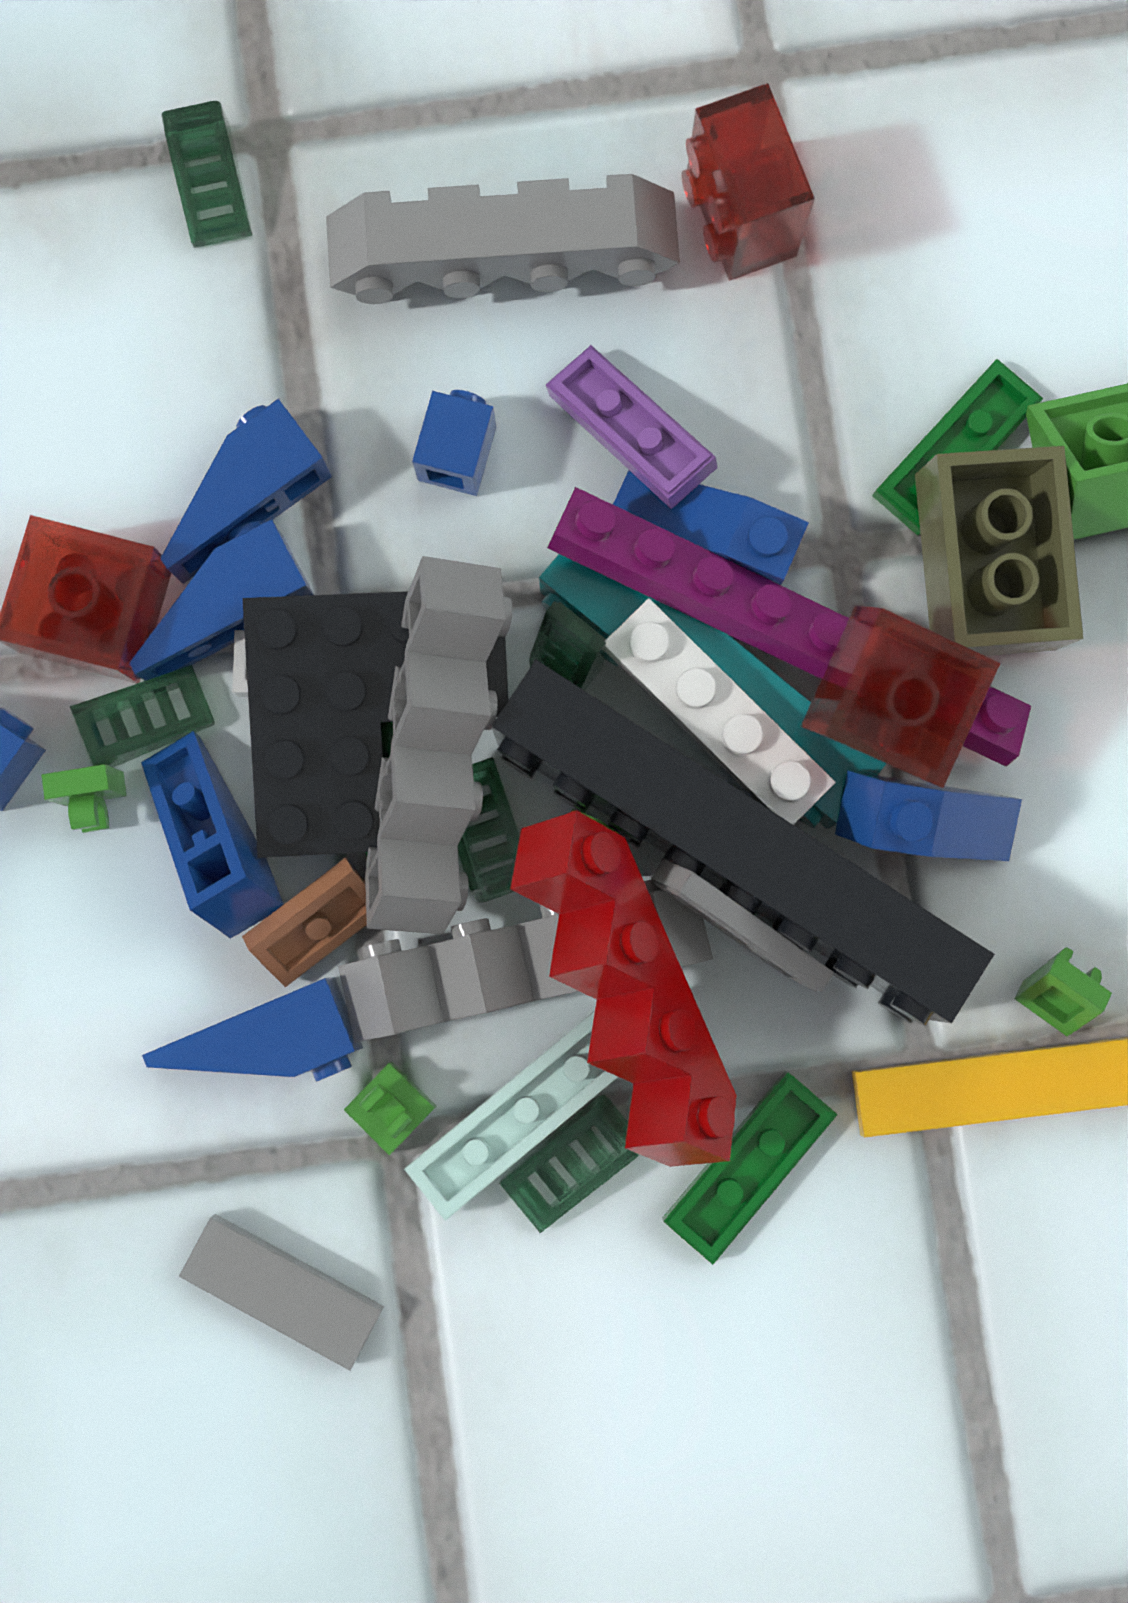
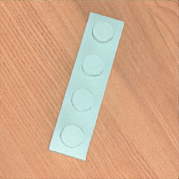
(510, 1122)

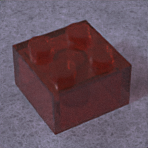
(746, 182)
(82, 598)
(900, 694)

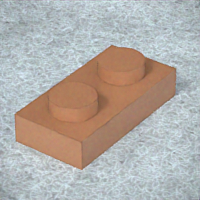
(310, 924)

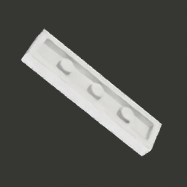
(717, 713)

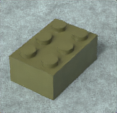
(1000, 550)

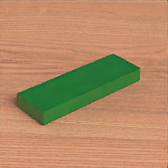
(975, 423)
(761, 1157)

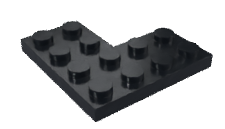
(316, 713)

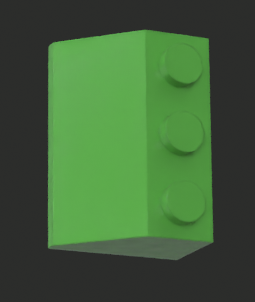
(1096, 454)

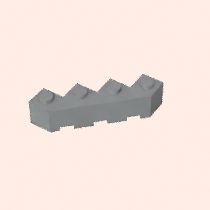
(473, 239)
(437, 717)
(480, 970)

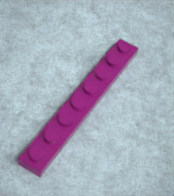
(740, 603)

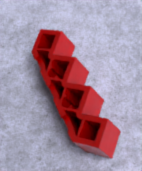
(644, 1010)

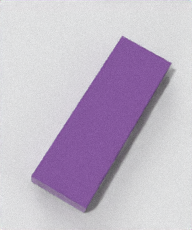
(632, 426)

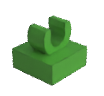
(85, 794)
(1064, 993)
(390, 1108)

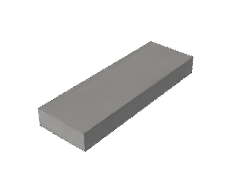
(741, 925)
(281, 1291)

